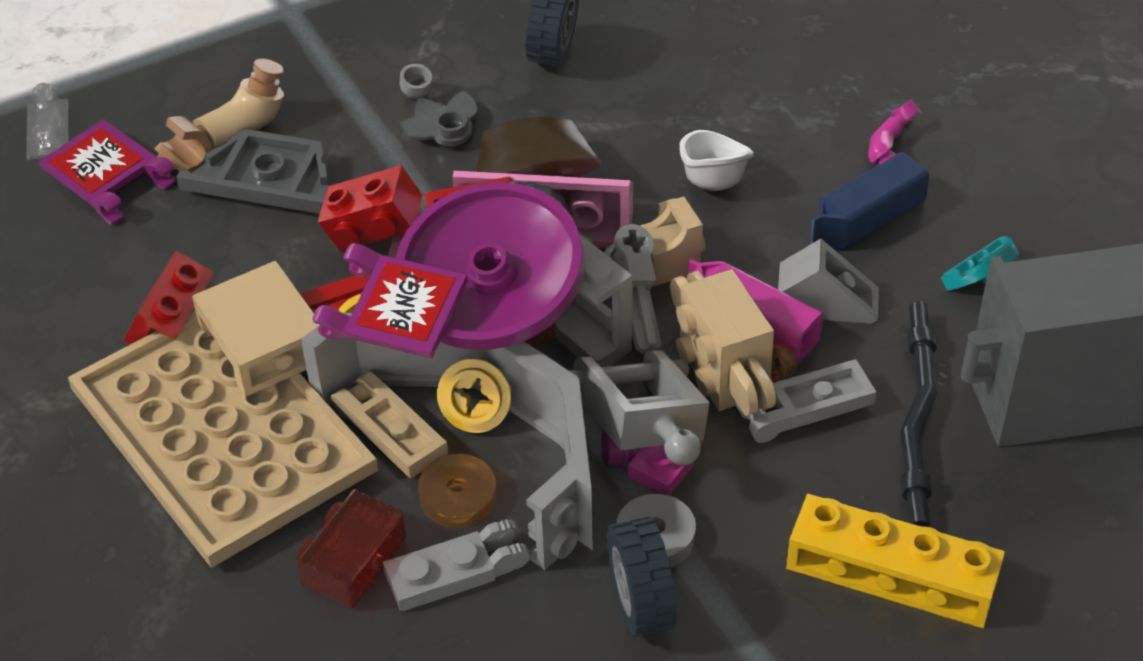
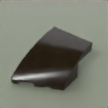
(536, 148)

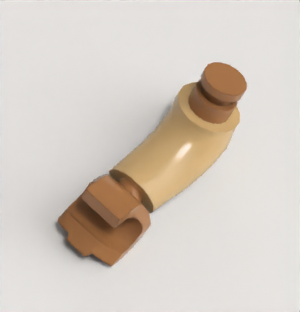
(250, 108)

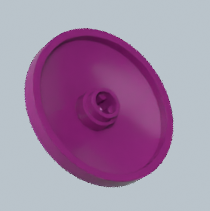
(518, 259)

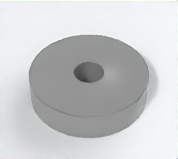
(671, 517)

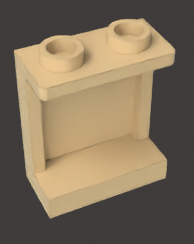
(257, 325)

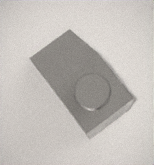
(829, 284)

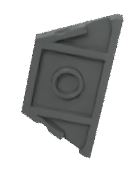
(263, 171)

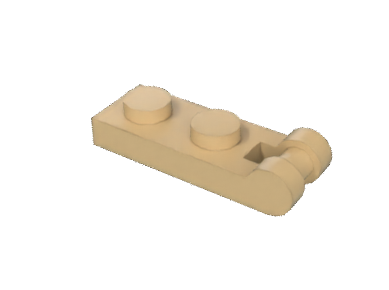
(390, 424)

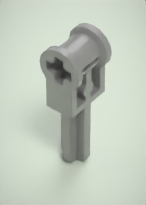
(633, 252)

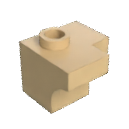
(676, 239)

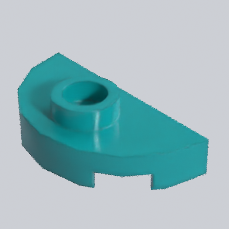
(977, 265)

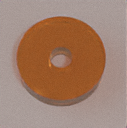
(461, 507)

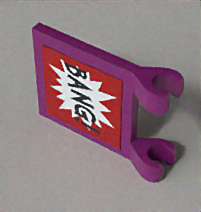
(102, 163)
(400, 307)

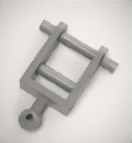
(669, 418)

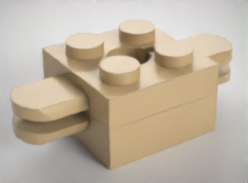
(725, 340)

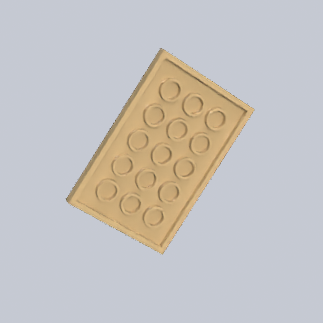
(208, 453)

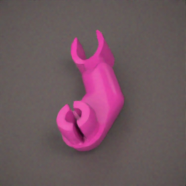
(882, 140)

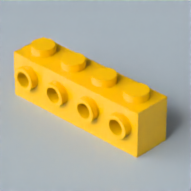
(895, 560)

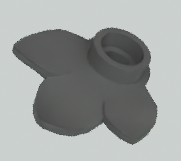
(444, 124)

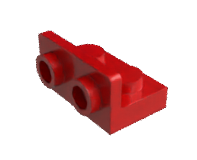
(170, 299)

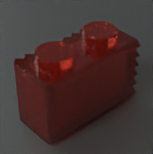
(351, 548)

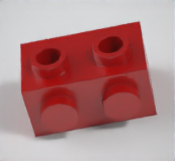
(370, 208)

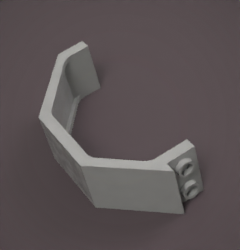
(540, 395)

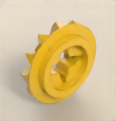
(456, 404)

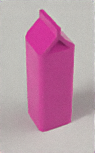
(792, 320)

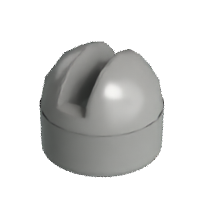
(411, 78)

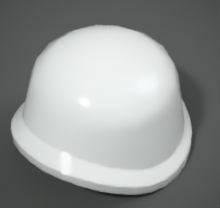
(713, 159)

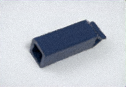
(869, 201)

